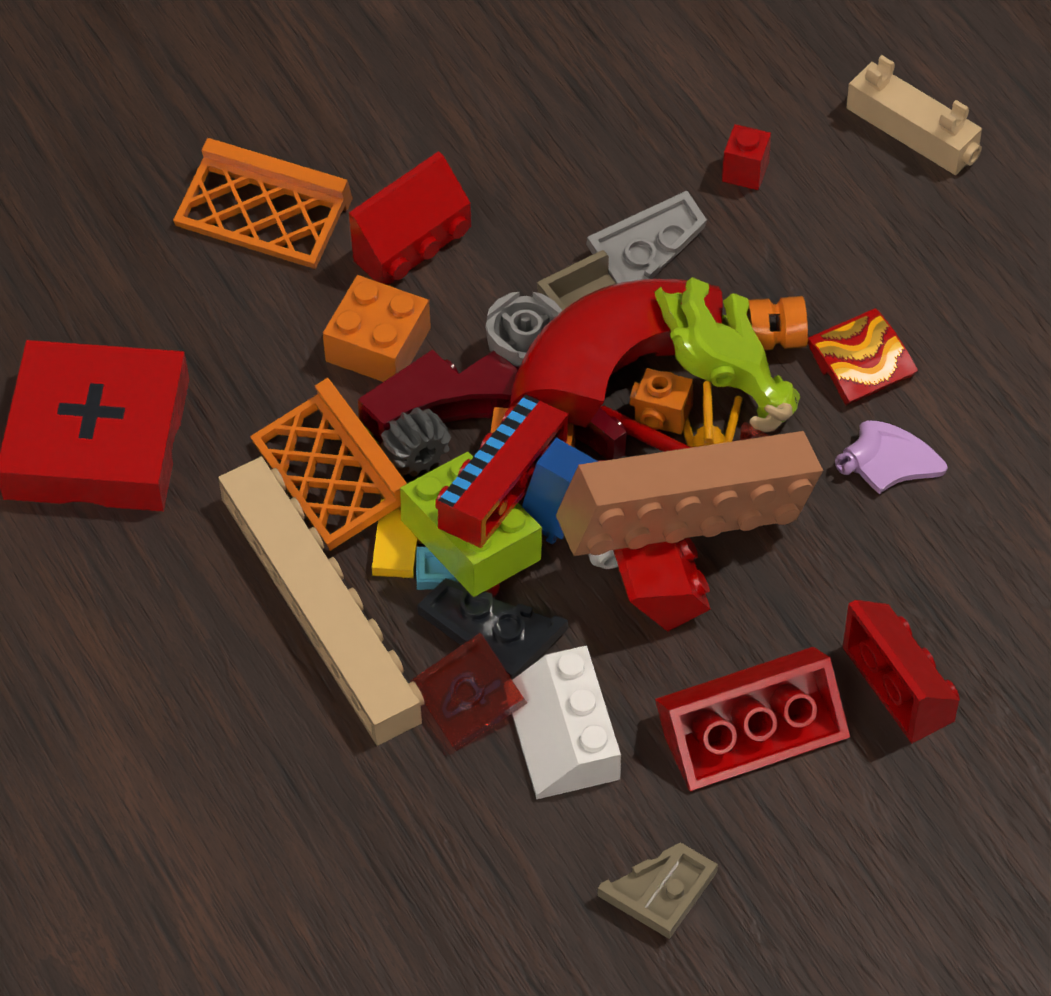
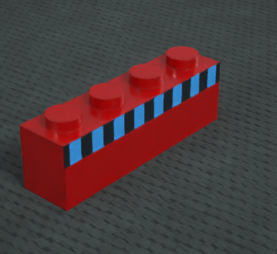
(499, 471)

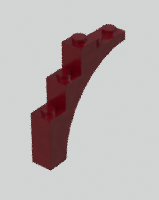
(465, 395)

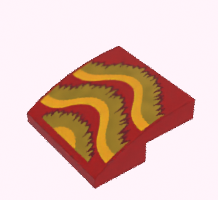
(862, 356)

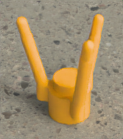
(708, 433)

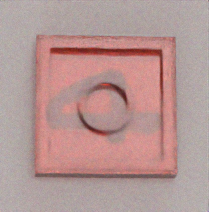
(469, 691)

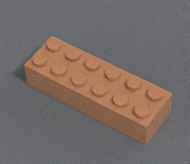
(688, 493)

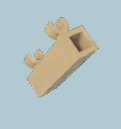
(915, 117)

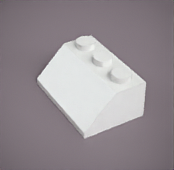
(565, 725)

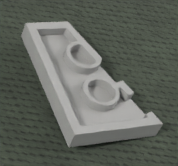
(649, 239)

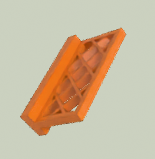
(281, 179)
(356, 440)

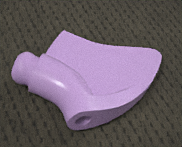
(889, 456)

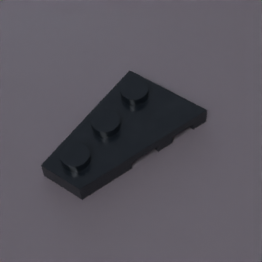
(510, 630)

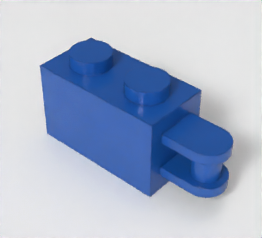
(549, 485)

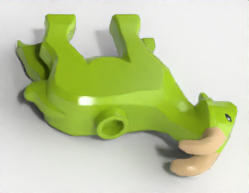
(726, 351)

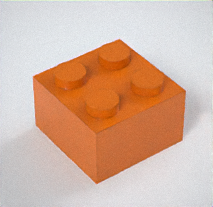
(376, 329)

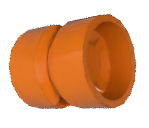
(790, 322)

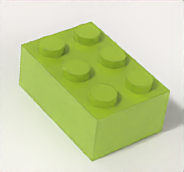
(508, 551)

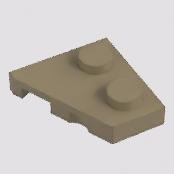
(662, 888)

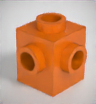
(662, 400)

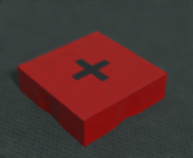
(93, 425)

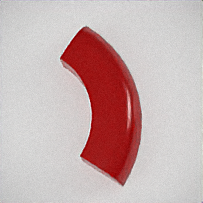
(595, 338)

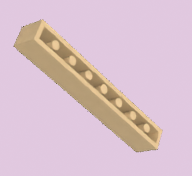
(321, 601)

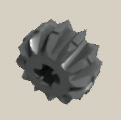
(415, 441)

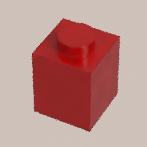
(746, 157)

